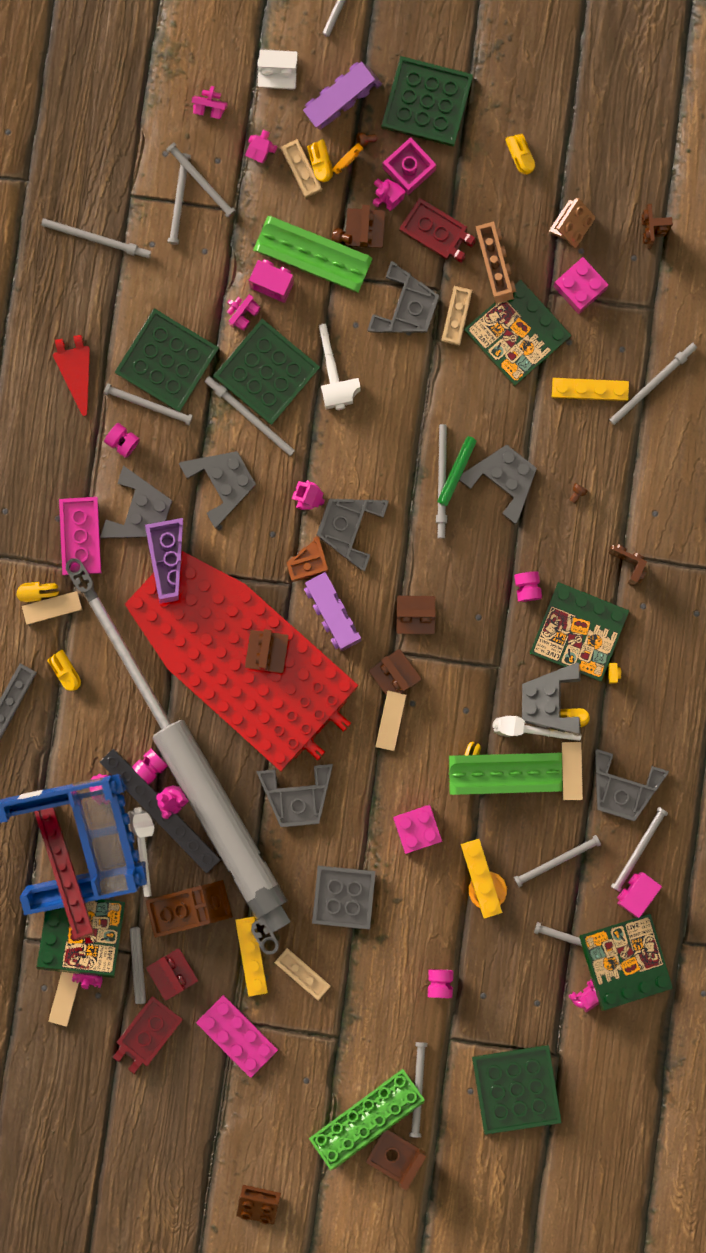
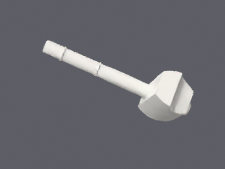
(336, 393)
(515, 726)
(142, 827)

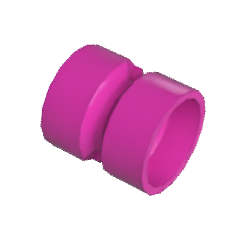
(117, 435)
(528, 586)
(149, 766)
(440, 983)

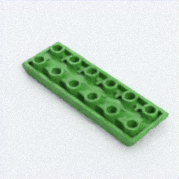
(313, 254)
(505, 773)
(367, 1119)

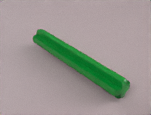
(456, 471)

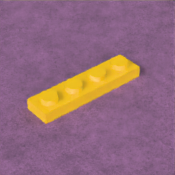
(590, 389)
(481, 878)
(251, 957)

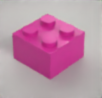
(409, 166)
(271, 280)
(580, 285)
(417, 829)
(638, 894)

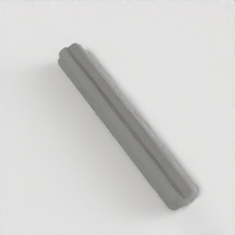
(137, 965)

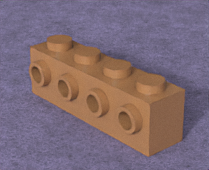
(494, 261)

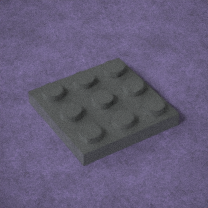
(343, 897)

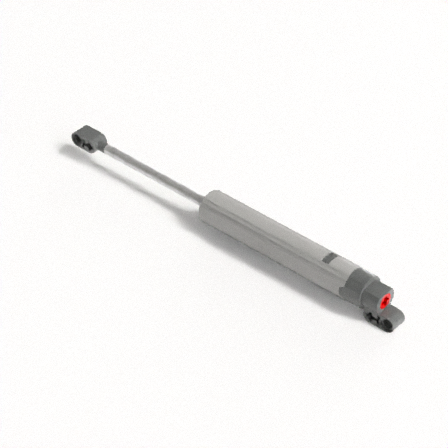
(202, 790)

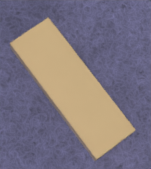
(301, 168)
(456, 315)
(52, 608)
(390, 720)
(572, 770)
(302, 974)
(64, 1000)

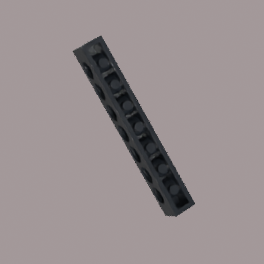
(174, 825)

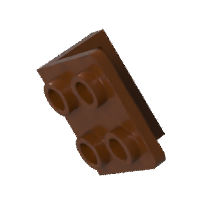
(635, 559)

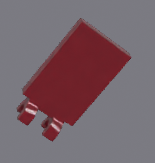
(436, 231)
(147, 1034)

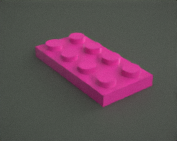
(80, 534)
(236, 1036)

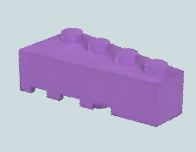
(341, 95)
(165, 552)
(332, 611)

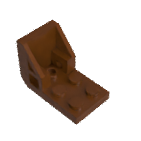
(188, 908)

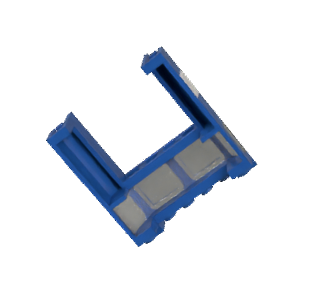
(103, 836)

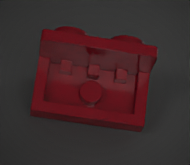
(172, 974)

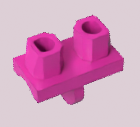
(217, 106)
(247, 305)

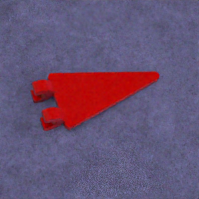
(75, 370)

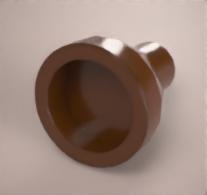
(364, 139)
(339, 236)
(578, 491)

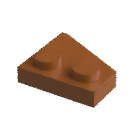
(308, 562)

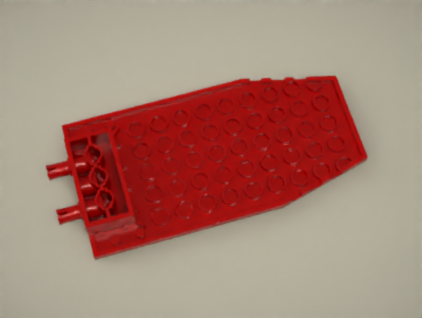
(206, 648)

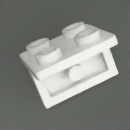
(277, 69)

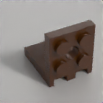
(405, 1166)

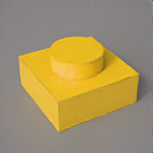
(613, 673)

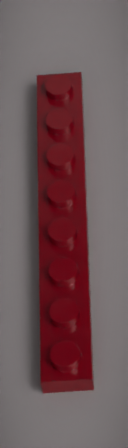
(64, 874)

